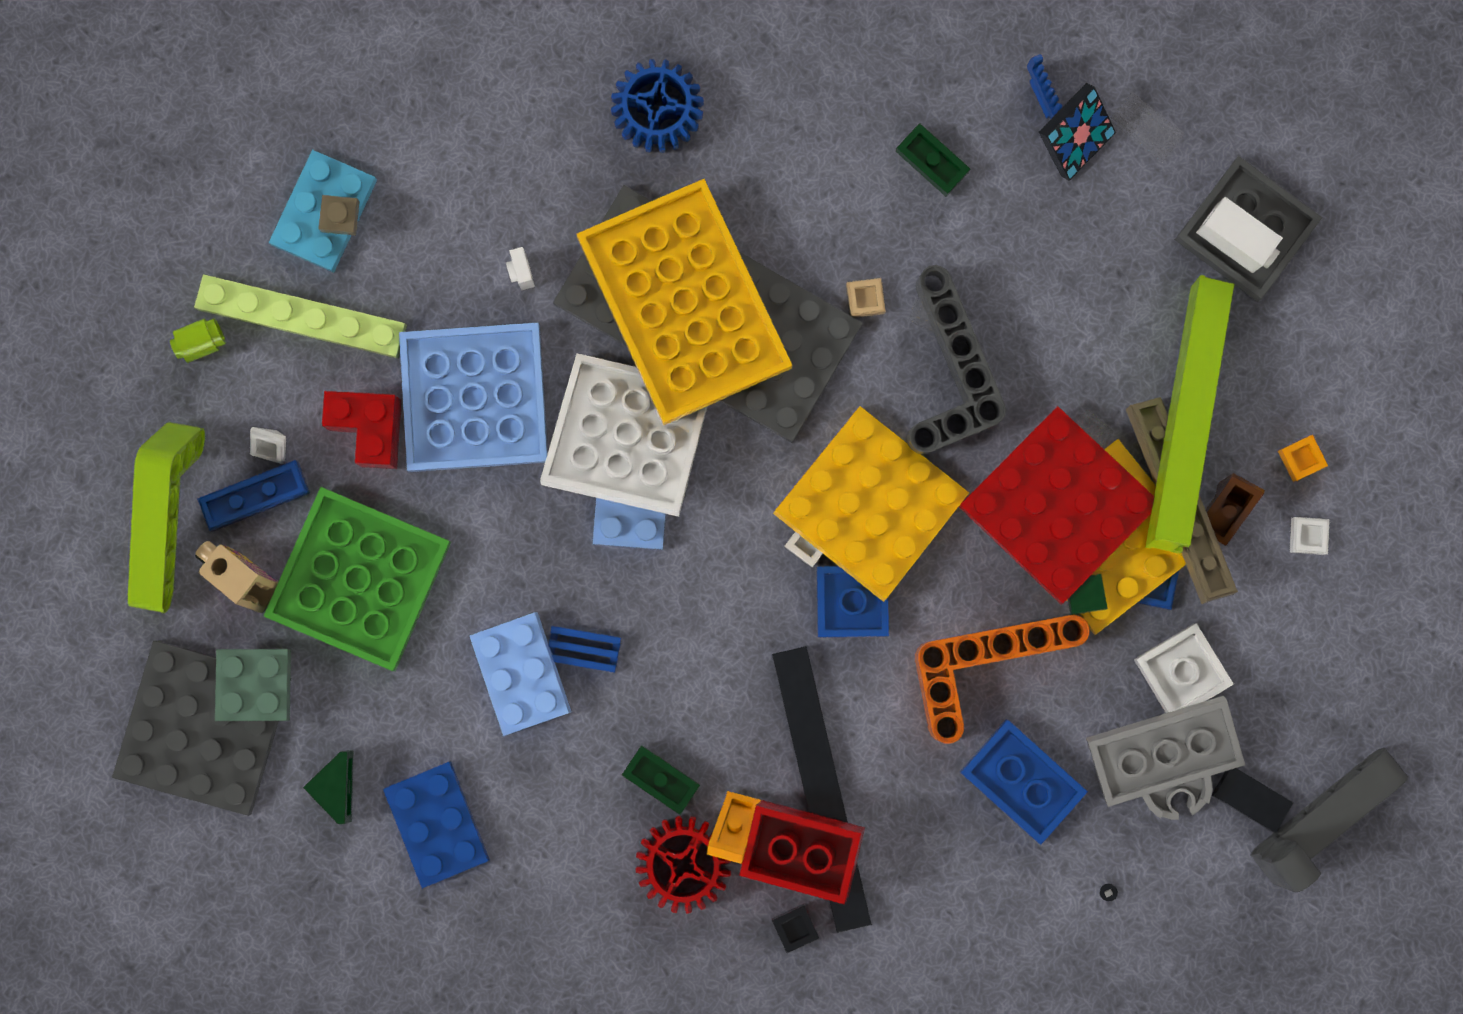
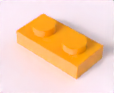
(732, 827)

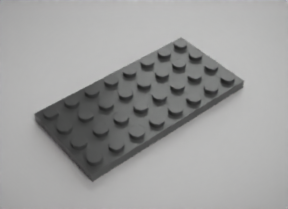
(808, 327)

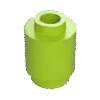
(197, 340)

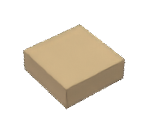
(865, 298)

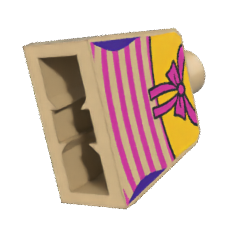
(236, 576)

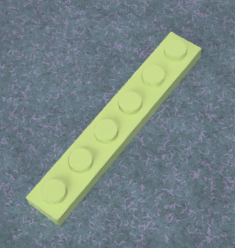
(299, 316)

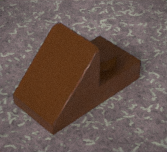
(1232, 505)

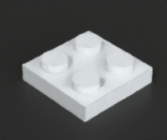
(1183, 670)

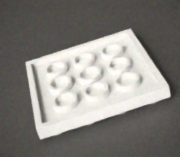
(615, 442)

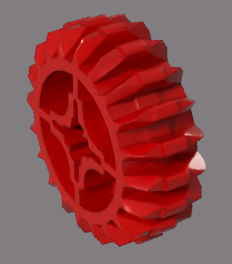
(668, 891)

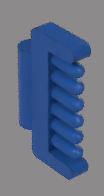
(1042, 88)

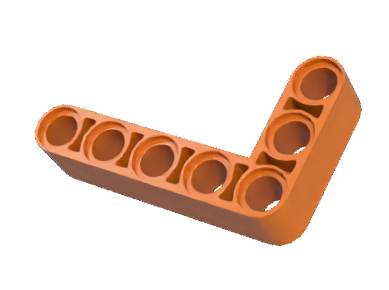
(984, 654)

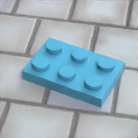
(299, 223)

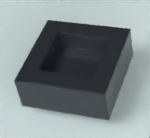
(795, 928)

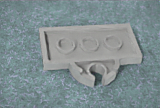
(1167, 757)

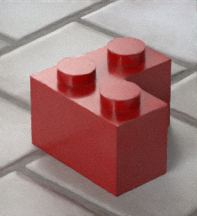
(372, 418)

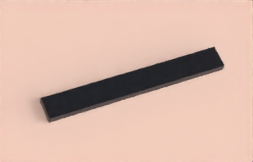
(816, 765)

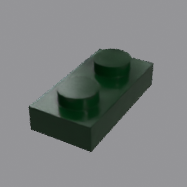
(932, 160)
(660, 779)

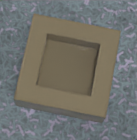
(339, 215)

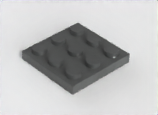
(1266, 203)

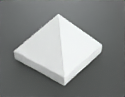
(268, 444)

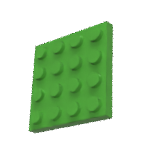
(357, 579)

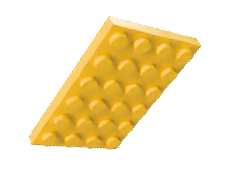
(684, 301)

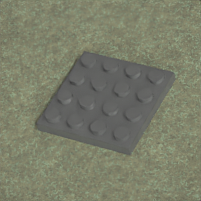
(178, 744)

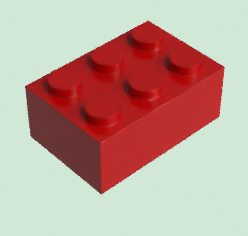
(802, 851)

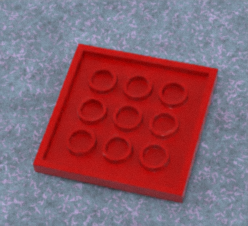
(1059, 505)

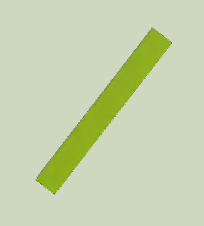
(1190, 415)

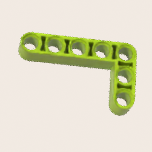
(155, 513)

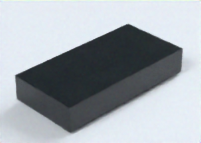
(1252, 799)

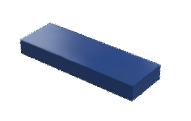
(253, 495)

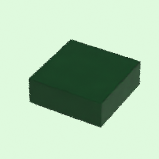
(1088, 597)

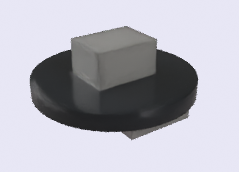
(1108, 892)

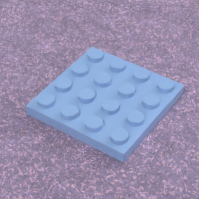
(473, 397)

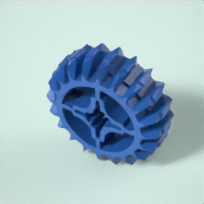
(644, 101)

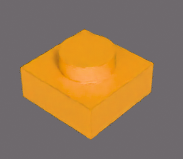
(1302, 458)

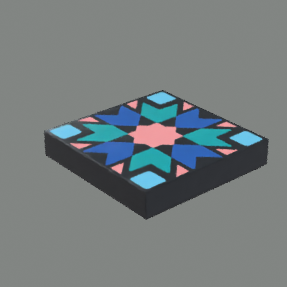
(1077, 131)

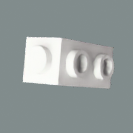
(1240, 236)

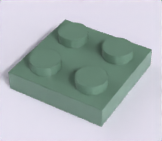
(252, 684)

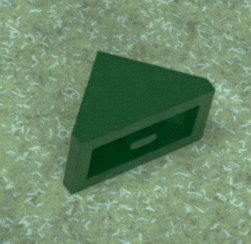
(334, 787)

